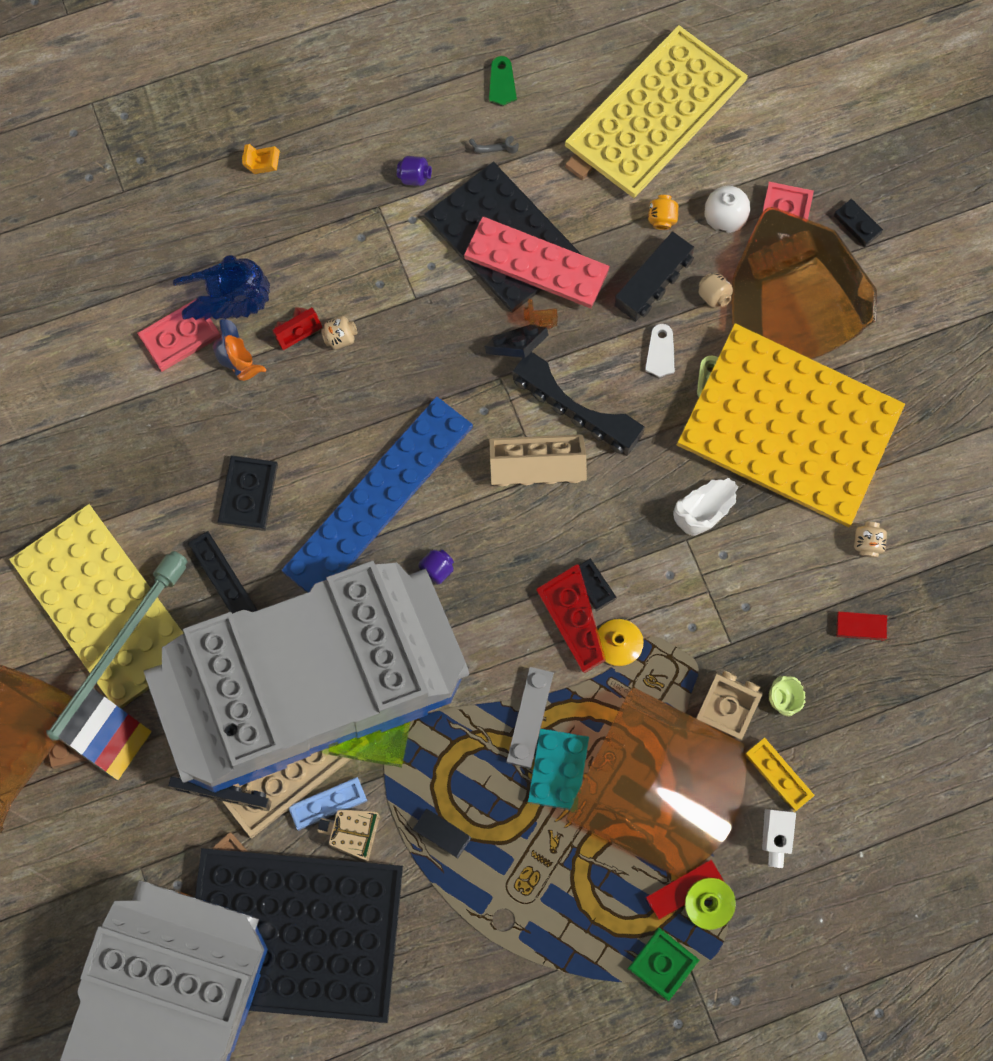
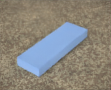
(327, 803)

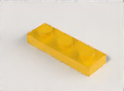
(779, 775)

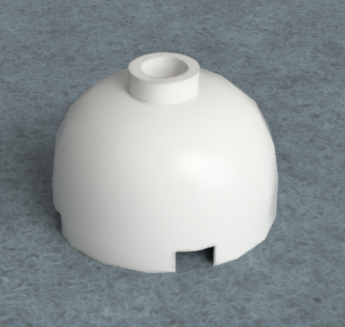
(727, 209)

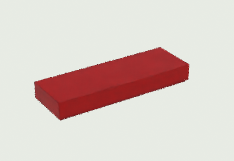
(673, 895)

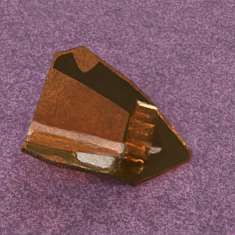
(801, 286)

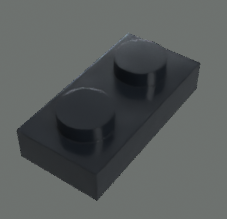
(858, 222)

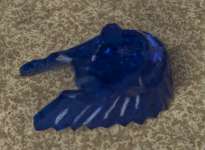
(233, 289)

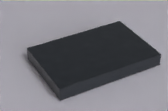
(248, 493)

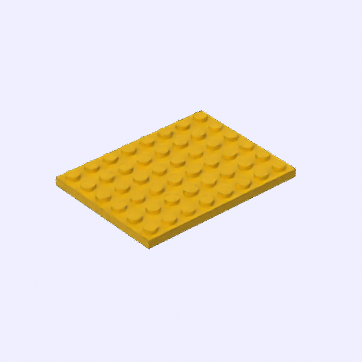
(791, 425)

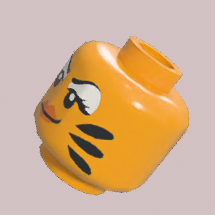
(663, 212)

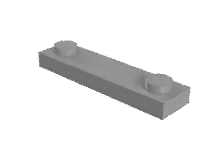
(530, 717)

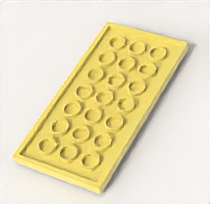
(656, 111)
(90, 596)

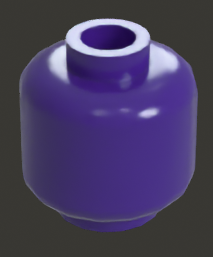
(414, 170)
(437, 565)

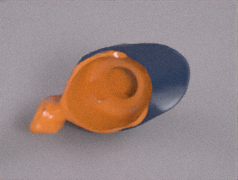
(232, 353)

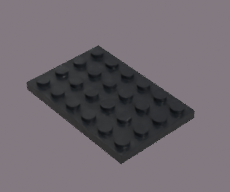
(499, 199)

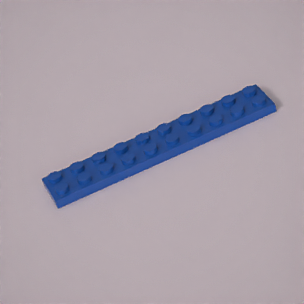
(379, 495)

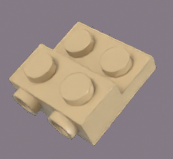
(730, 704)

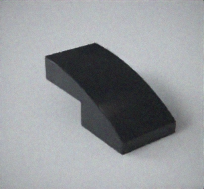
(442, 833)

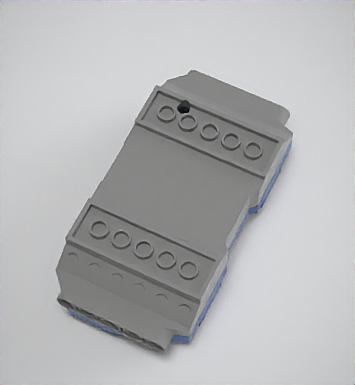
(304, 674)
(166, 981)

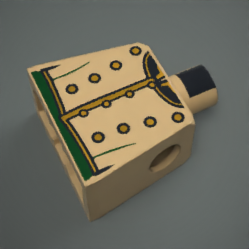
(351, 832)

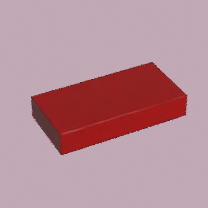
(861, 626)

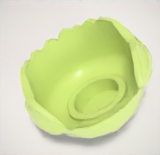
(787, 695)

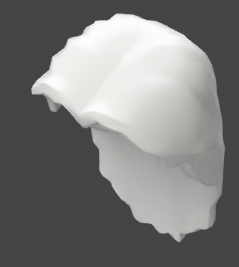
(705, 506)

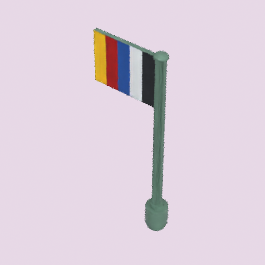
(93, 722)

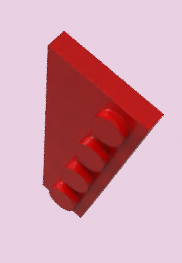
(571, 611)

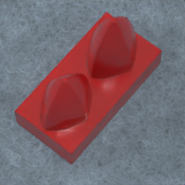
(296, 329)

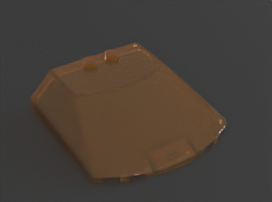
(662, 786)

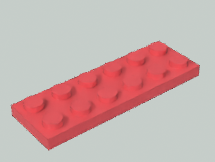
(537, 262)

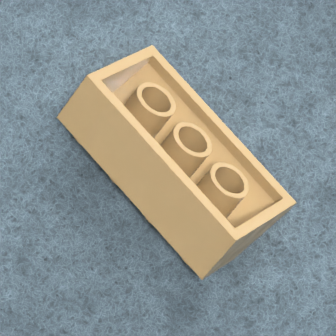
(538, 460)

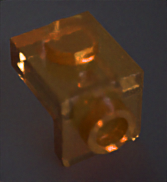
(542, 318)

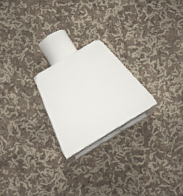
(775, 824)

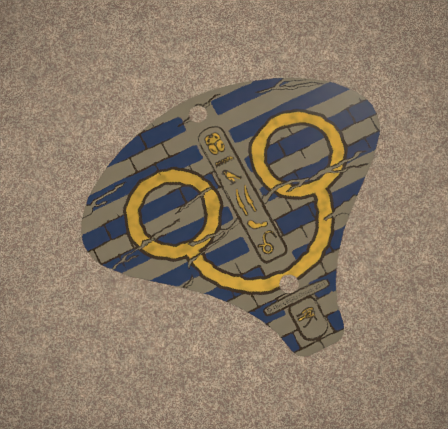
(570, 892)

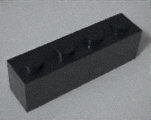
(654, 277)

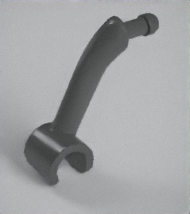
(496, 147)

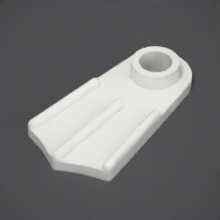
(661, 352)

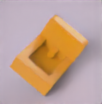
(260, 160)

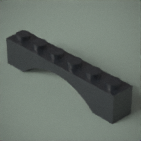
(615, 429)

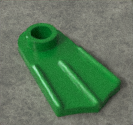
(502, 82)

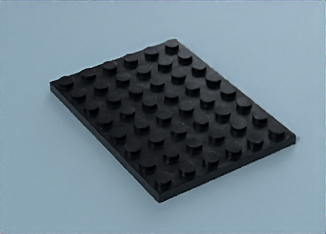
(323, 925)

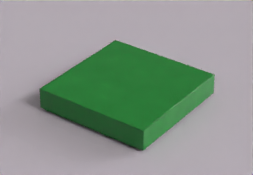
(663, 964)

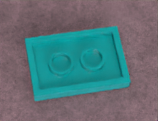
(558, 769)

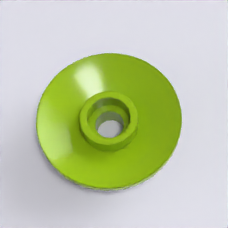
(718, 912)

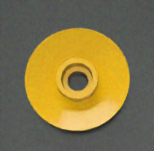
(620, 653)

